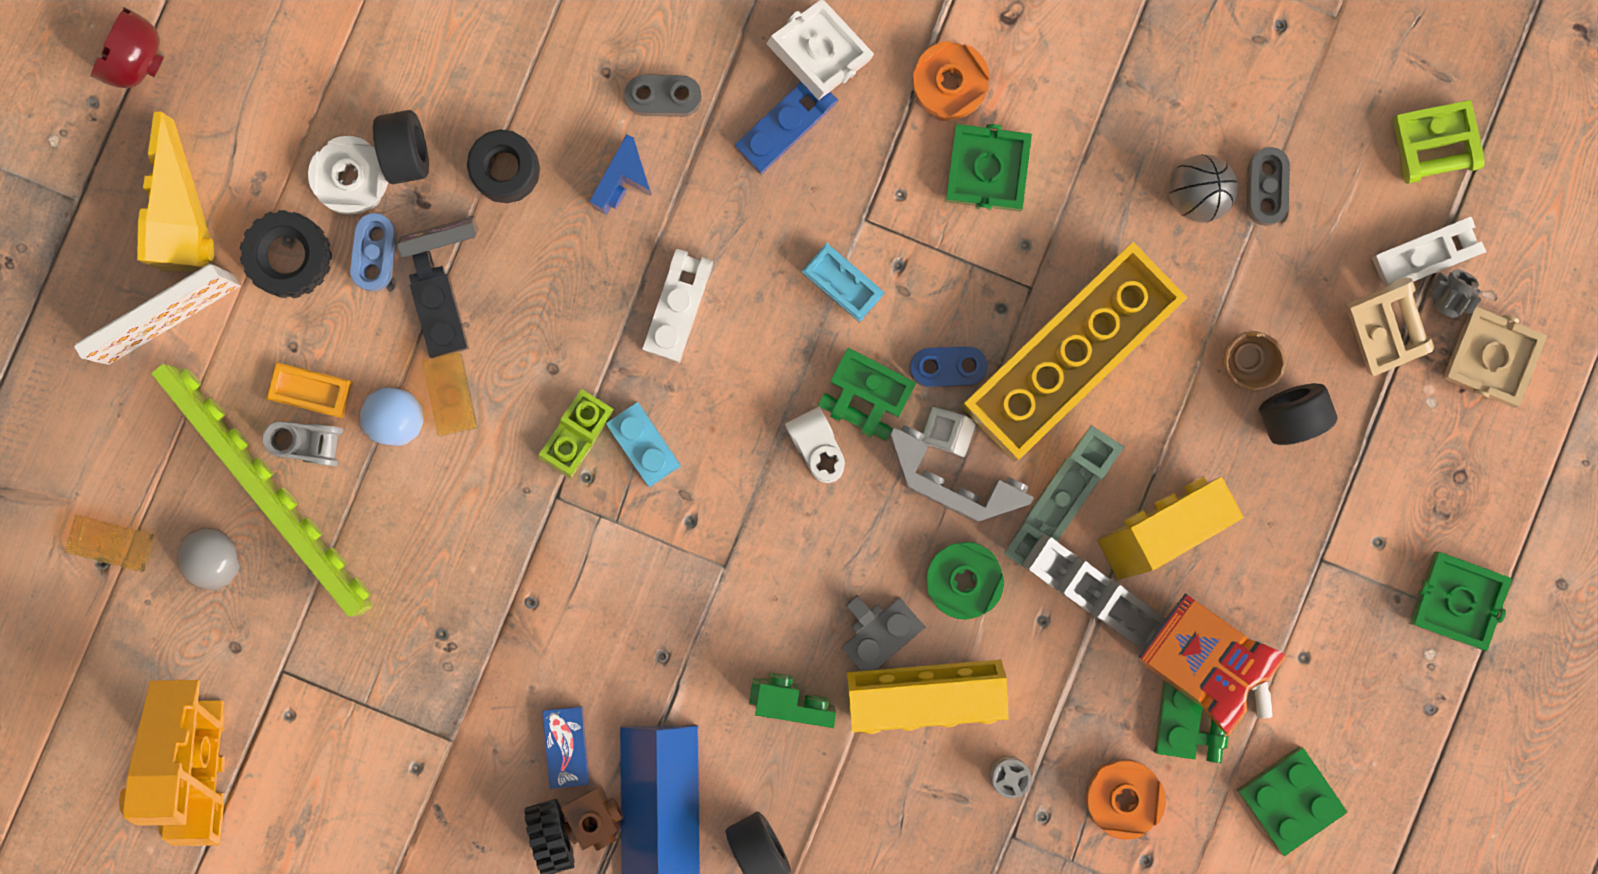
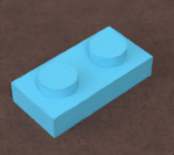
(643, 444)

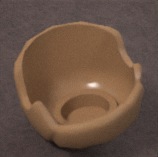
(1254, 360)

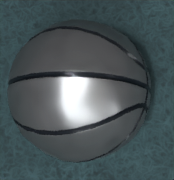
(1203, 188)

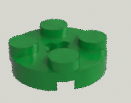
(972, 601)

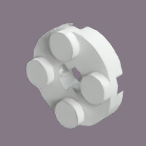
(333, 159)

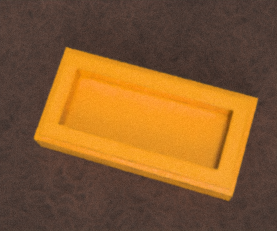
(309, 390)

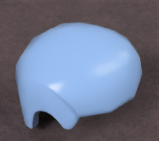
(391, 416)

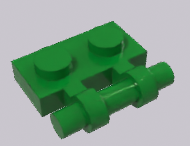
(871, 383)
(1180, 725)

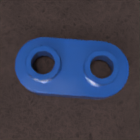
(949, 368)

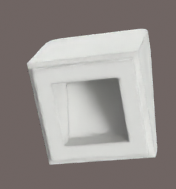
(948, 431)

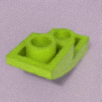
(576, 433)

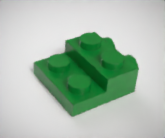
(779, 700)

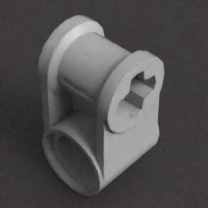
(310, 442)

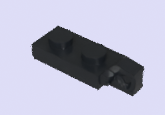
(436, 307)

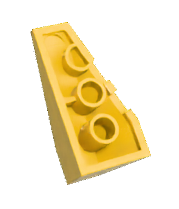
(173, 226)

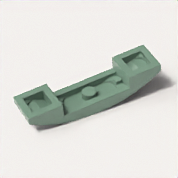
(1065, 492)

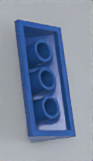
(660, 799)

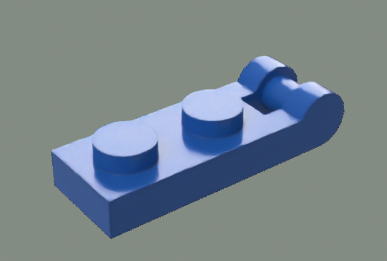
(782, 127)

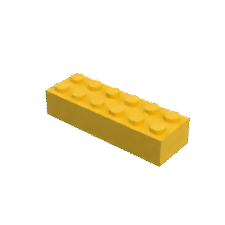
(1073, 352)

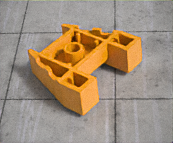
(177, 766)

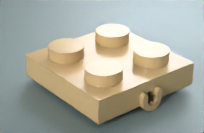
(1495, 357)

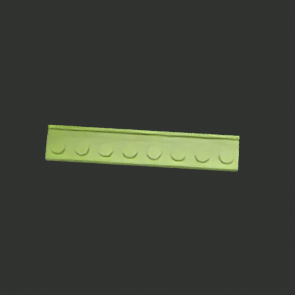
(255, 478)

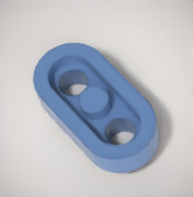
(373, 253)

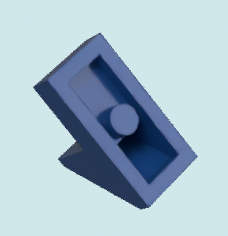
(624, 167)

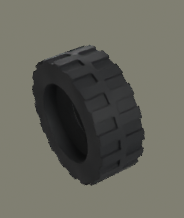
(256, 247)

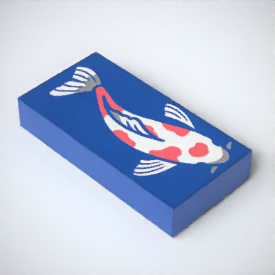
(566, 747)

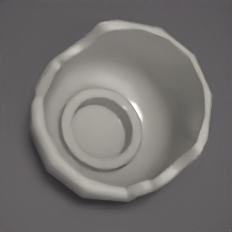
(208, 559)

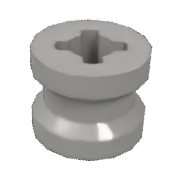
(1014, 783)

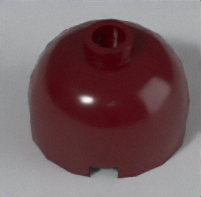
(128, 52)

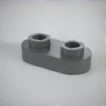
(662, 97)
(1268, 188)

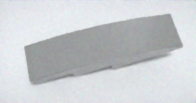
(1093, 591)

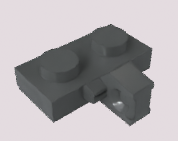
(879, 632)

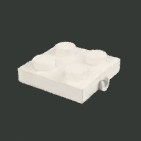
(820, 48)

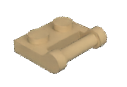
(1378, 331)

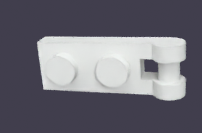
(1428, 253)
(677, 307)

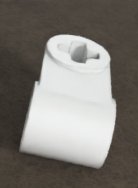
(814, 439)

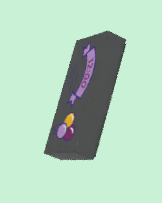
(437, 236)

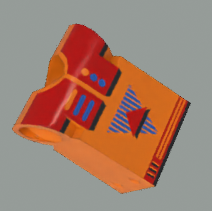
(1209, 661)

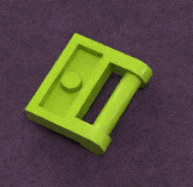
(1434, 129)

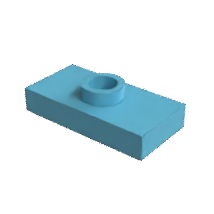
(843, 282)

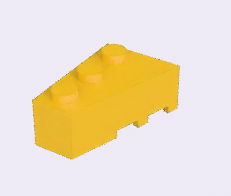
(1170, 528)

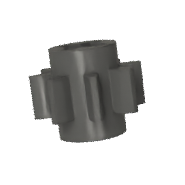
(1455, 293)

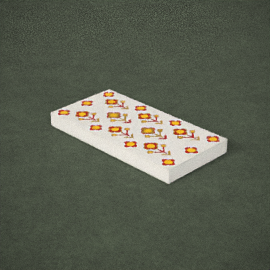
(157, 315)

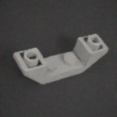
(1001, 499)

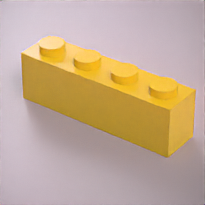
(927, 696)

